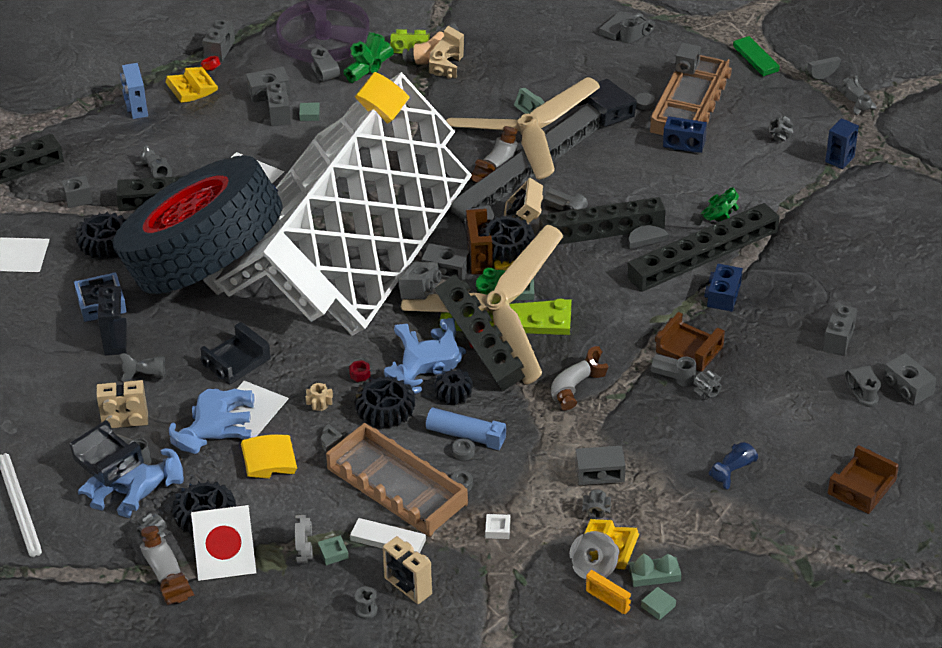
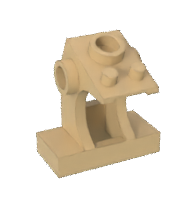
(445, 49)

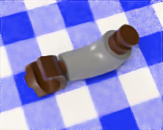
(503, 151)
(564, 384)
(164, 564)

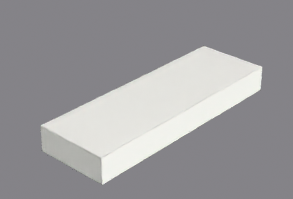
(379, 534)

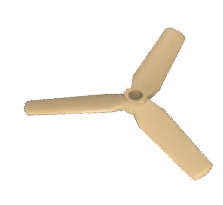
(530, 124)
(508, 288)

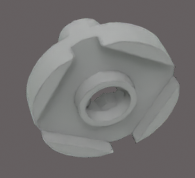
(302, 531)
(593, 541)

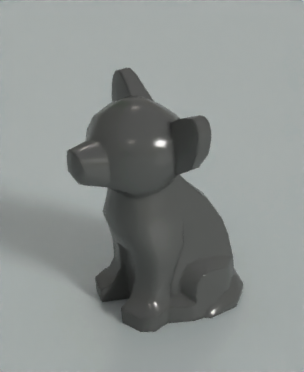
(855, 93)
(157, 164)
(148, 366)

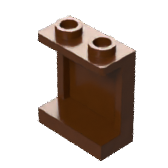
(479, 247)
(683, 340)
(864, 480)

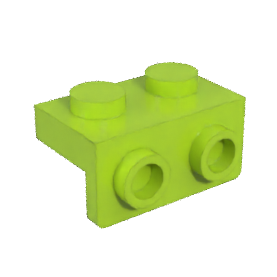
(402, 40)

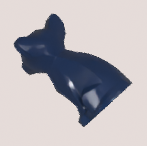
(740, 456)

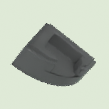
(330, 438)

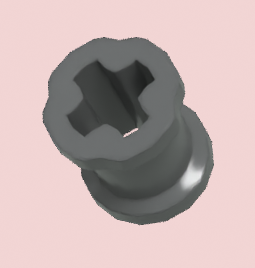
(363, 603)

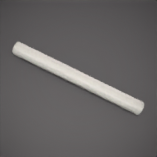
(19, 506)

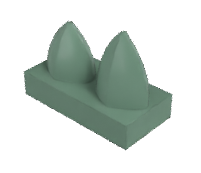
(527, 101)
(654, 571)

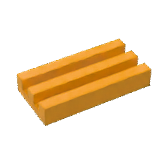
(608, 592)

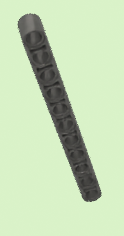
(518, 169)

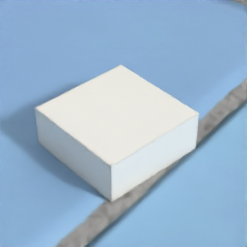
(497, 526)

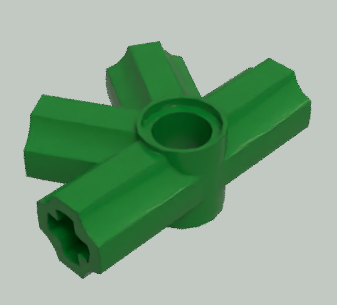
(368, 56)

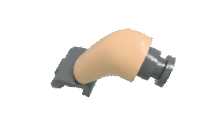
(421, 52)

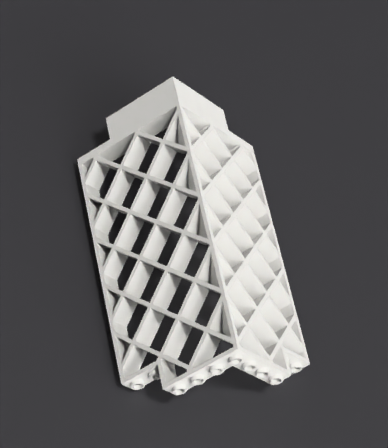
(313, 185)

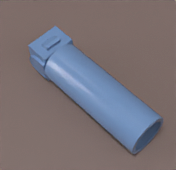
(466, 427)

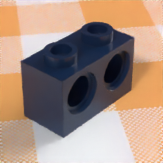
(684, 134)
(841, 143)
(724, 287)

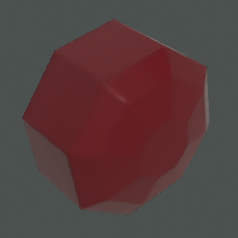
(359, 371)

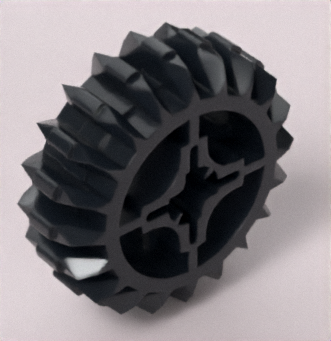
(97, 234)
(509, 237)
(385, 401)
(200, 498)

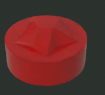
(210, 63)

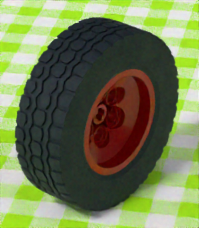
(198, 224)

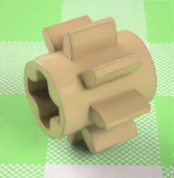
(319, 396)

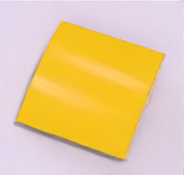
(191, 85)
(382, 96)
(268, 455)
(623, 537)

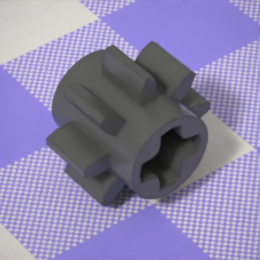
(781, 128)
(707, 384)
(596, 504)
(149, 520)

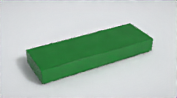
(756, 56)

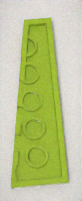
(538, 317)

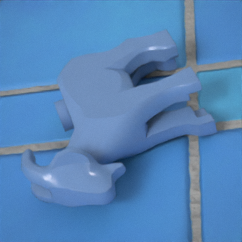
(428, 355)
(214, 419)
(136, 483)

